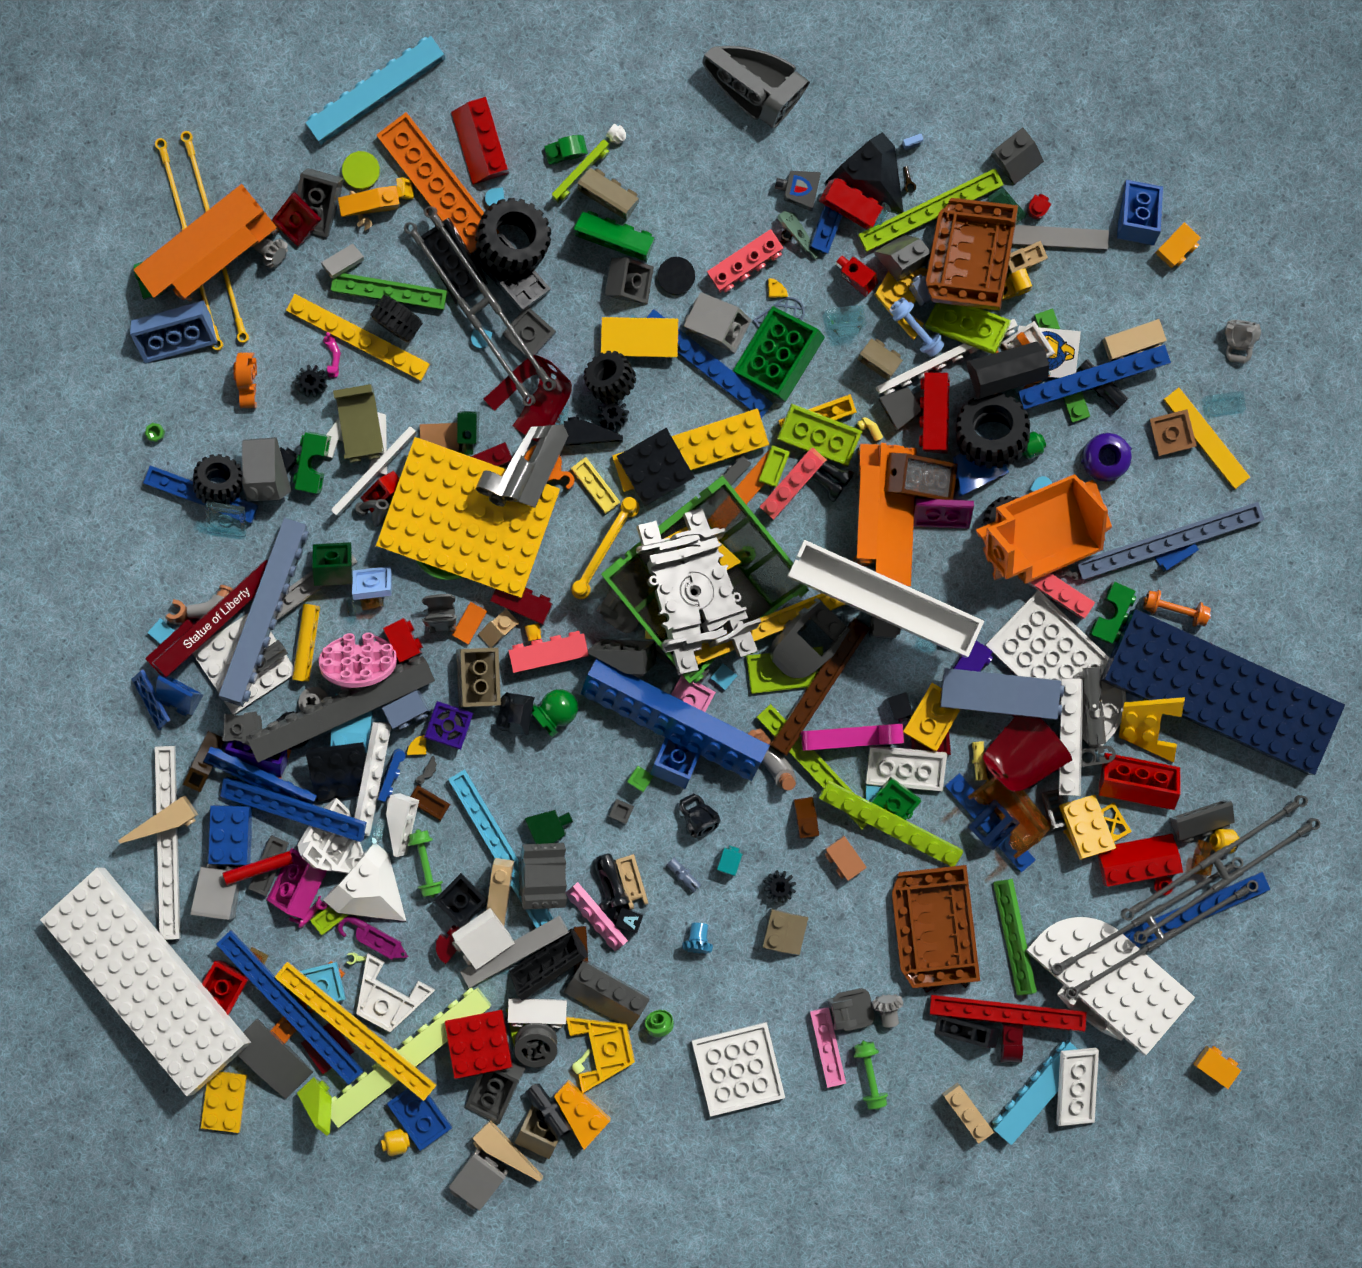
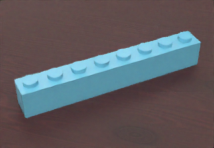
(375, 90)

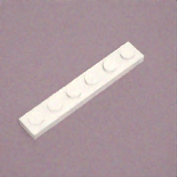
(372, 773)

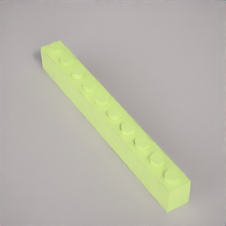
(414, 1050)

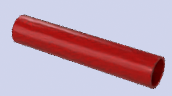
(257, 868)

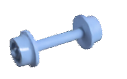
(931, 345)

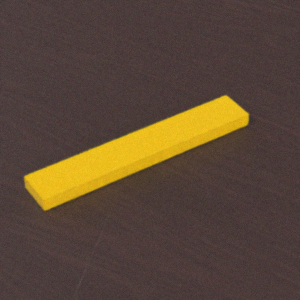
(1208, 440)

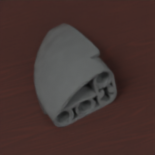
(756, 81)

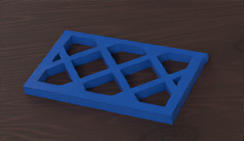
(153, 699)

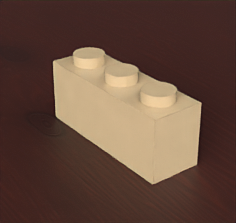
(1134, 340)
(968, 1113)

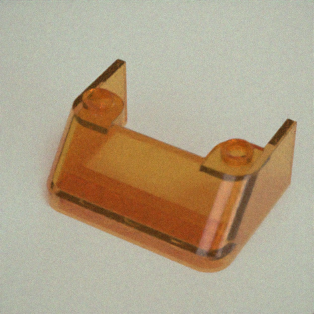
(1032, 824)

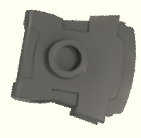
(440, 613)
(240, 726)

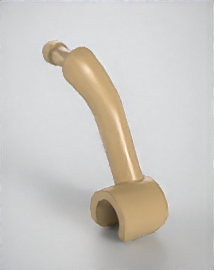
(363, 221)

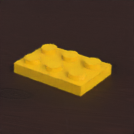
(930, 721)
(1087, 827)
(224, 1102)

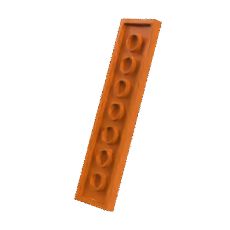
(432, 177)

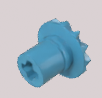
(698, 939)

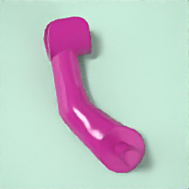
(330, 342)
(318, 905)

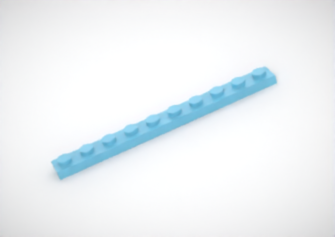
(492, 835)

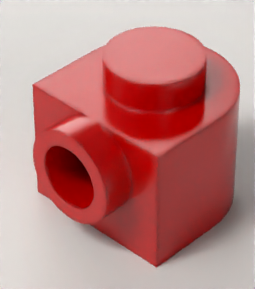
(1038, 206)

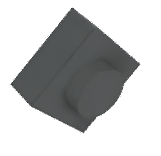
(621, 811)

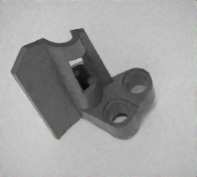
(526, 479)

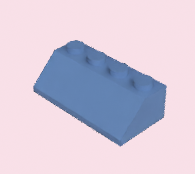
(173, 331)

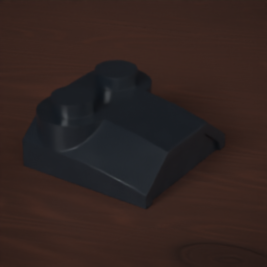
(515, 713)
(461, 900)

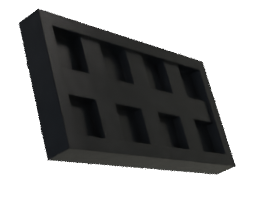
(520, 289)

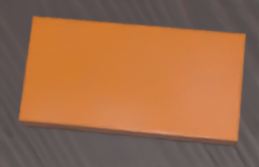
(469, 623)

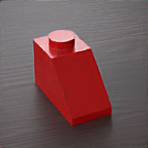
(382, 489)

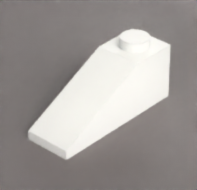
(400, 818)

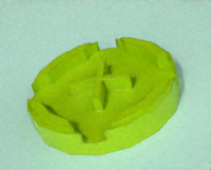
(361, 170)

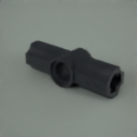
(1109, 391)
(548, 1111)

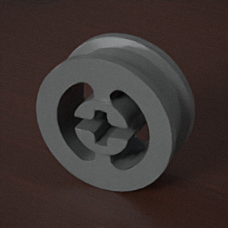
(527, 1040)

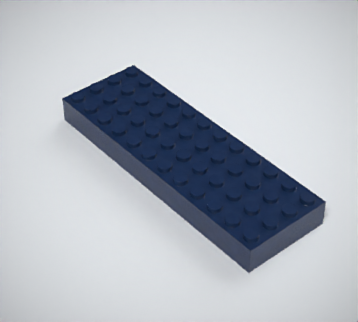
(1223, 692)

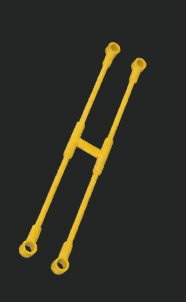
(191, 153)

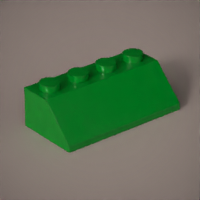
(614, 236)

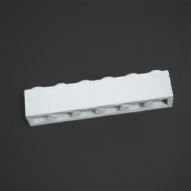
(1071, 736)

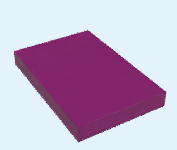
(943, 513)

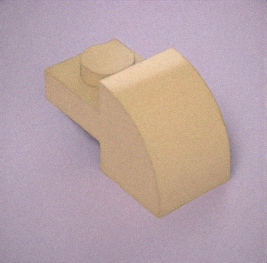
(1027, 257)

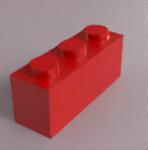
(851, 203)

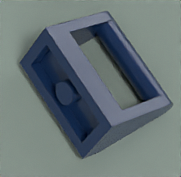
(1001, 831)

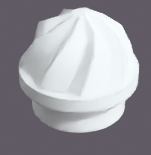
(616, 134)

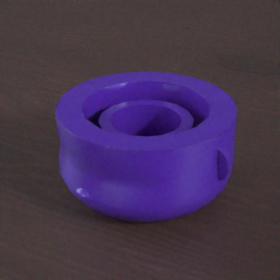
(1091, 460)

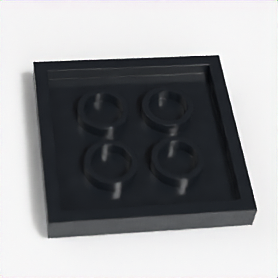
(655, 467)
(336, 770)

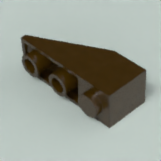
(200, 770)

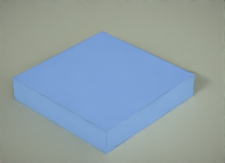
(372, 583)

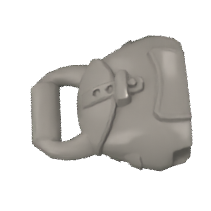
(1241, 336)

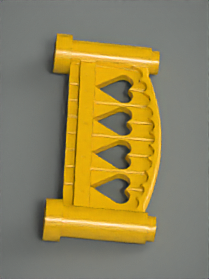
(629, 508)

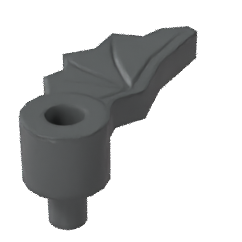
(1065, 571)
(429, 770)

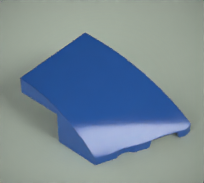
(973, 476)

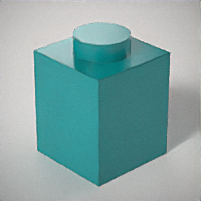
(730, 860)

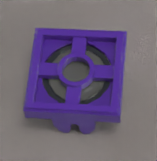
(449, 725)

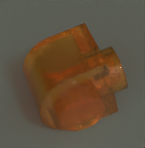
(371, 603)

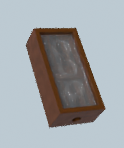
(920, 476)

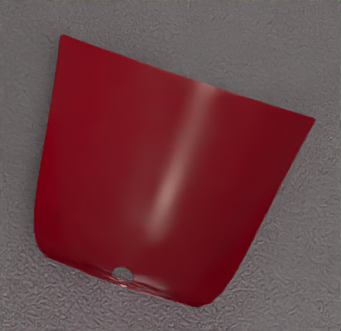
(543, 411)
(1026, 753)

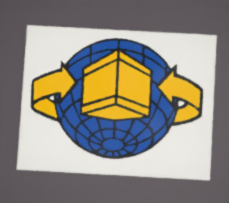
(1066, 349)

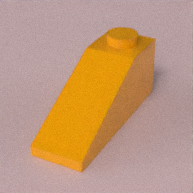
(369, 201)

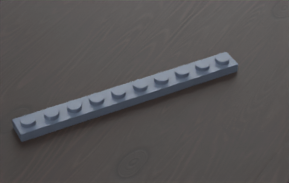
(1169, 541)

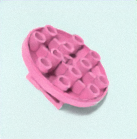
(357, 665)

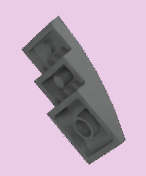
(274, 1060)

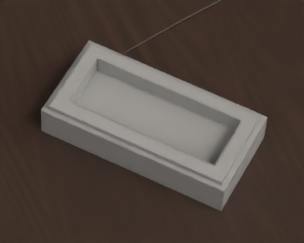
(342, 261)

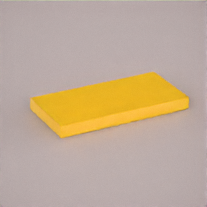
(640, 336)

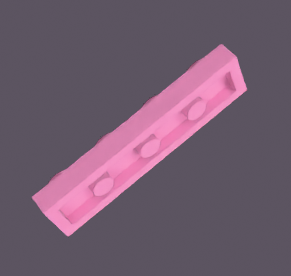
(596, 917)
(828, 1047)

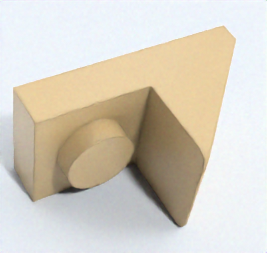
(498, 628)

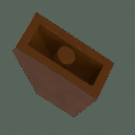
(806, 817)

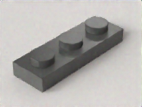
(263, 882)

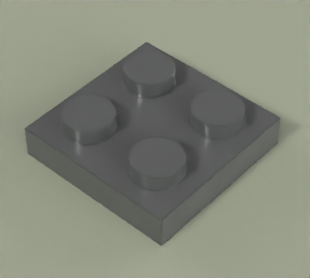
(531, 330)

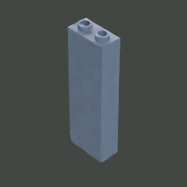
(1001, 694)

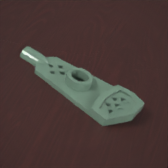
(791, 222)

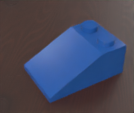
(1140, 212)
(178, 695)
(674, 763)

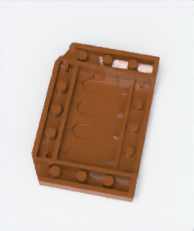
(971, 253)
(935, 927)

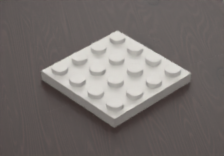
(218, 652)
(738, 1069)

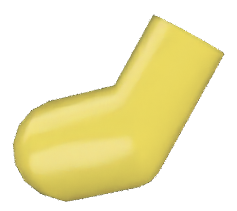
(871, 426)

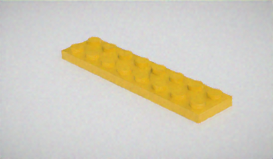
(714, 442)

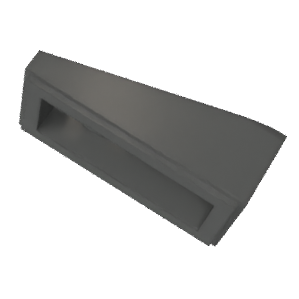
(1049, 812)

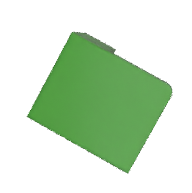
(640, 778)

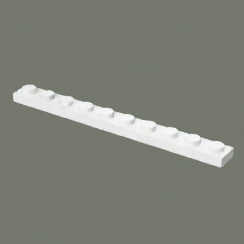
(167, 845)

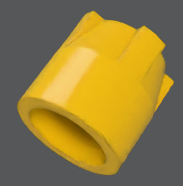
(533, 631)

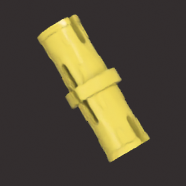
(979, 764)

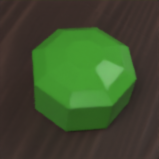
(154, 432)

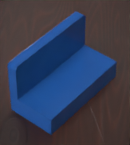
(1175, 556)

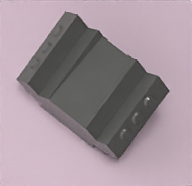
(543, 876)

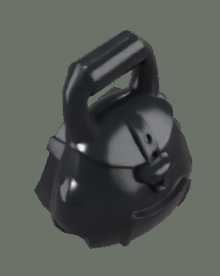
(700, 818)

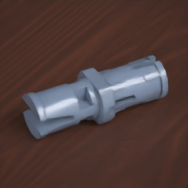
(683, 874)

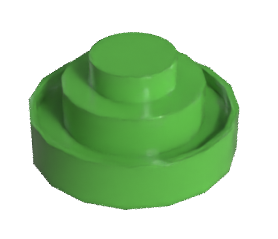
(659, 1023)

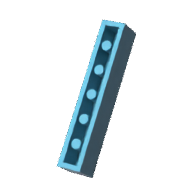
(1031, 1098)

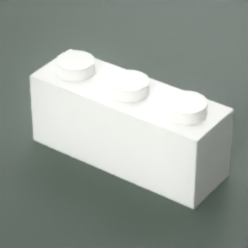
(537, 1011)

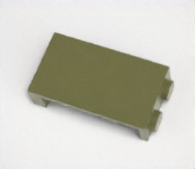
(359, 423)

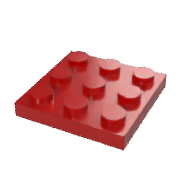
(478, 1044)

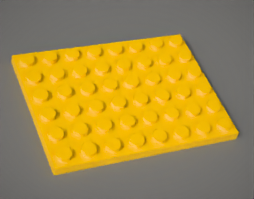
(456, 528)

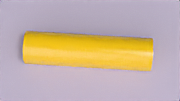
(833, 409)
(306, 642)

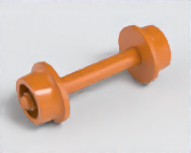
(1152, 602)

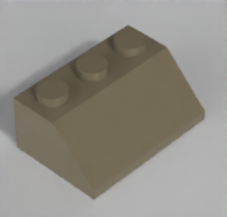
(608, 193)
(478, 677)

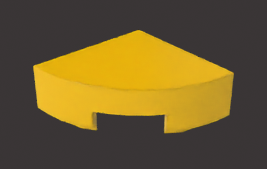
(776, 289)
(417, 746)

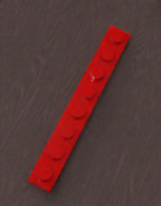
(1008, 1013)

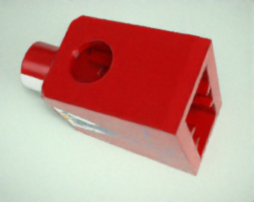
(862, 280)

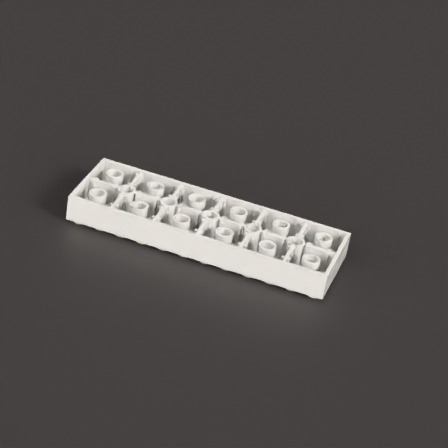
(145, 981)

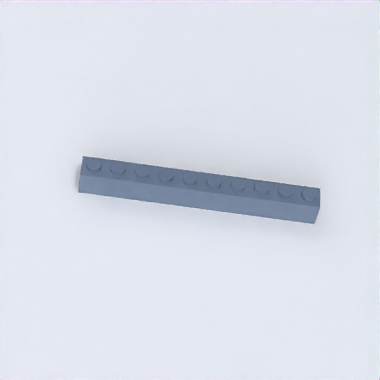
(263, 612)

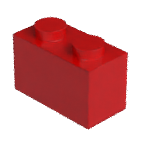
(403, 640)

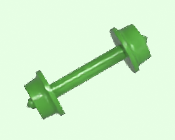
(430, 888)
(866, 1050)

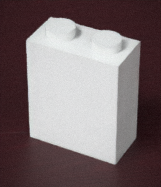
(482, 939)

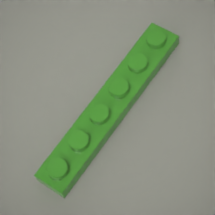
(398, 291)
(1074, 403)
(1014, 936)

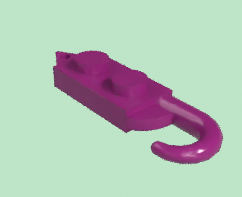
(374, 938)

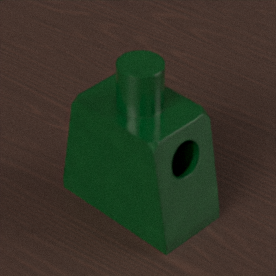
(468, 422)
(548, 826)

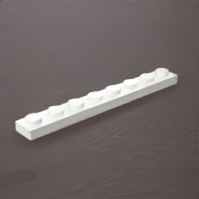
(937, 363)

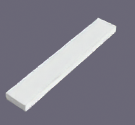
(371, 474)

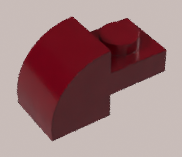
(444, 945)
(1012, 1043)

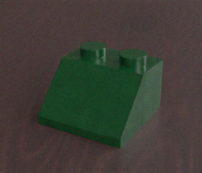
(332, 564)

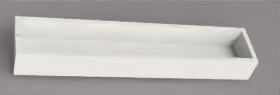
(885, 599)

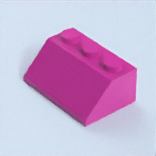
(296, 886)

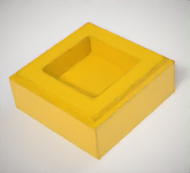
(405, 188)

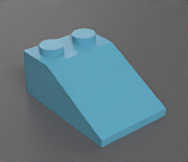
(353, 731)

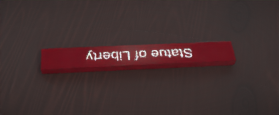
(210, 622)

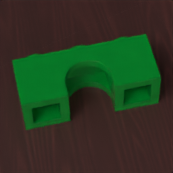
(307, 478)
(1121, 598)

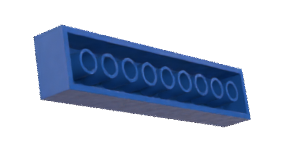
(674, 719)

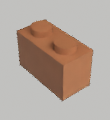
(845, 858)

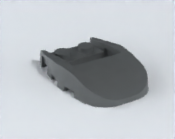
(794, 654)

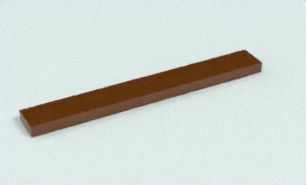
(818, 689)

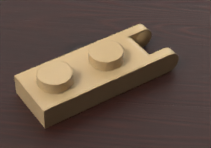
(631, 879)

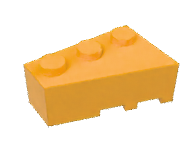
(581, 1112)

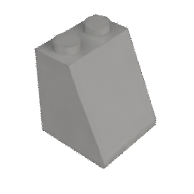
(717, 322)
(213, 896)
(478, 1179)

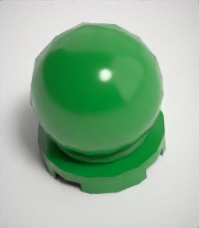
(556, 709)

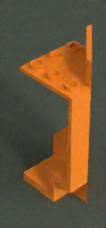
(207, 245)
(884, 516)
(1046, 530)

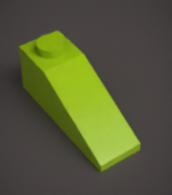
(317, 1103)

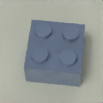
(406, 710)

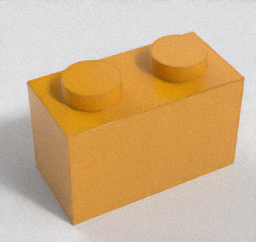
(1178, 244)
(1217, 1067)

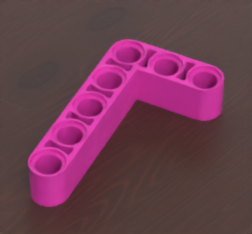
(852, 737)

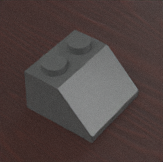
(1017, 156)
(903, 256)
(629, 280)

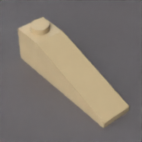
(175, 815)
(500, 887)
(496, 1144)

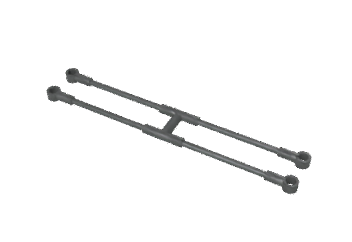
(489, 299)
(1226, 878)
(1161, 938)

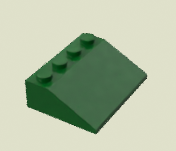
(779, 353)

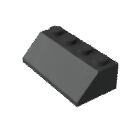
(606, 994)

